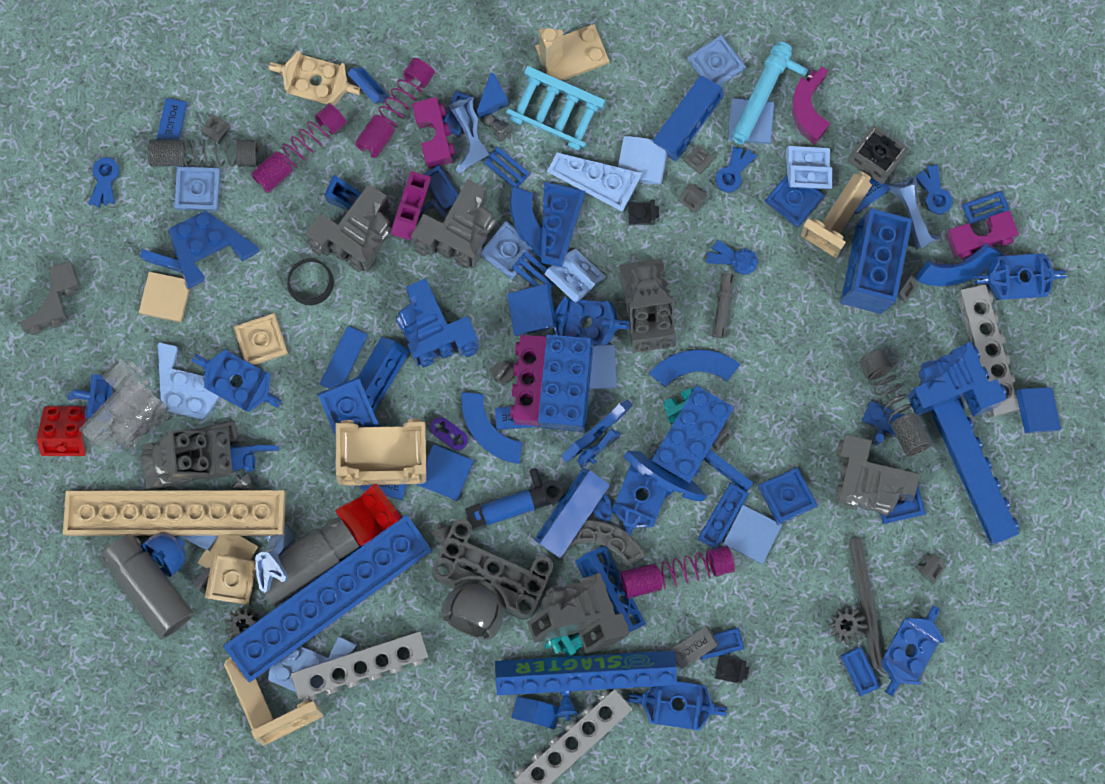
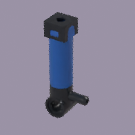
(515, 504)

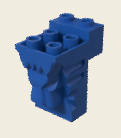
(427, 330)
(954, 378)

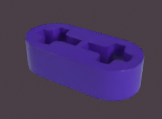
(445, 438)

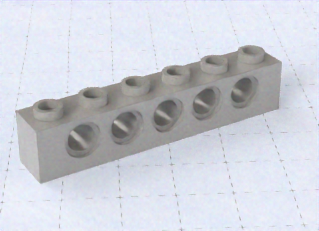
(982, 297)
(412, 642)
(619, 709)

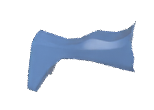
(468, 120)
(907, 194)
(268, 562)

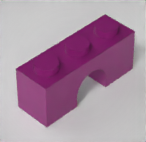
(430, 114)
(410, 205)
(965, 242)

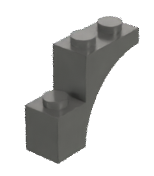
(53, 313)

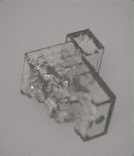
(128, 412)

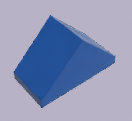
(492, 98)
(341, 193)
(535, 712)

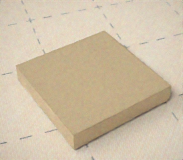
(164, 297)
(261, 339)
(230, 546)
(230, 579)

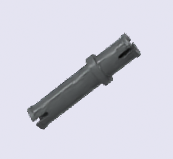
(724, 300)

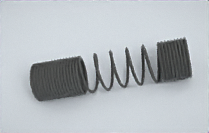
(170, 153)
(907, 427)

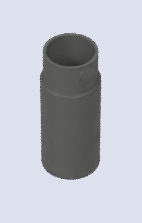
(311, 558)
(146, 586)

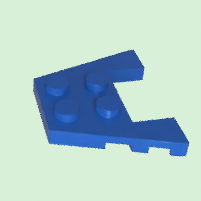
(202, 237)

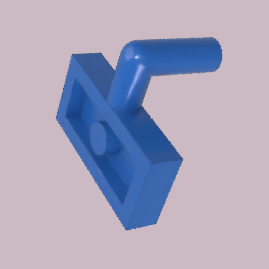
(97, 395)
(877, 418)

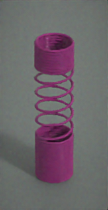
(378, 131)
(276, 168)
(648, 578)

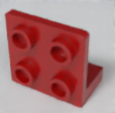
(60, 431)
(368, 514)

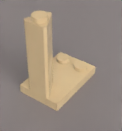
(570, 53)
(827, 233)
(263, 726)

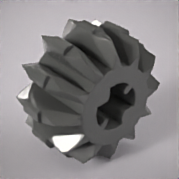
(851, 618)
(250, 619)

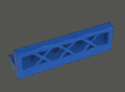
(590, 565)

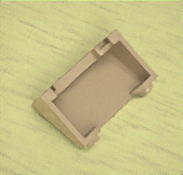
(380, 454)

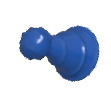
(566, 707)

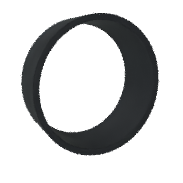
(317, 300)

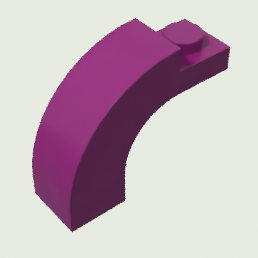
(806, 119)

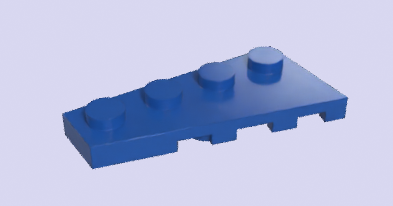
(560, 218)

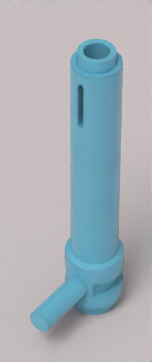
(774, 66)

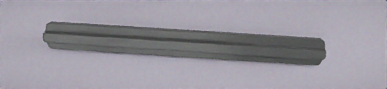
(866, 602)

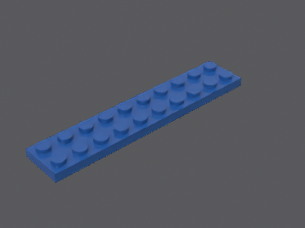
(327, 598)

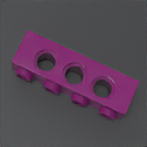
(535, 347)

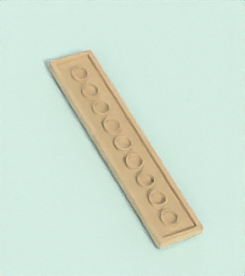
(174, 513)

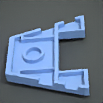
(182, 390)
(303, 658)

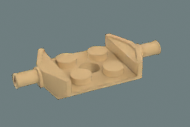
(302, 68)

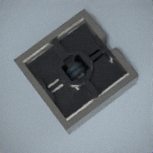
(878, 154)

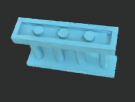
(555, 86)

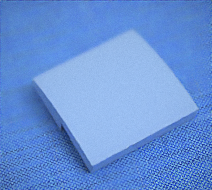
(643, 157)
(808, 167)
(576, 276)

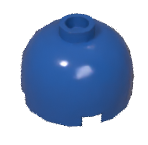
(166, 552)

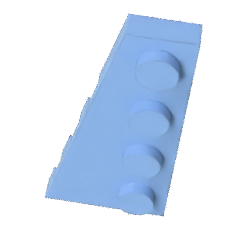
(600, 180)

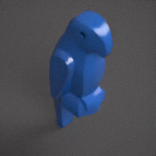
(244, 457)

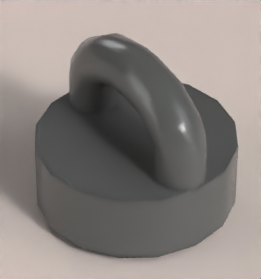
(502, 372)

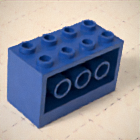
(876, 261)
(566, 383)

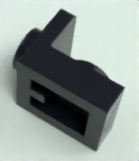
(643, 213)
(731, 670)

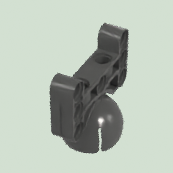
(481, 596)

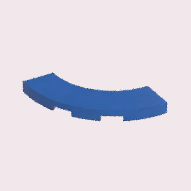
(524, 219)
(948, 274)
(694, 361)
(597, 431)
(485, 433)
(664, 478)

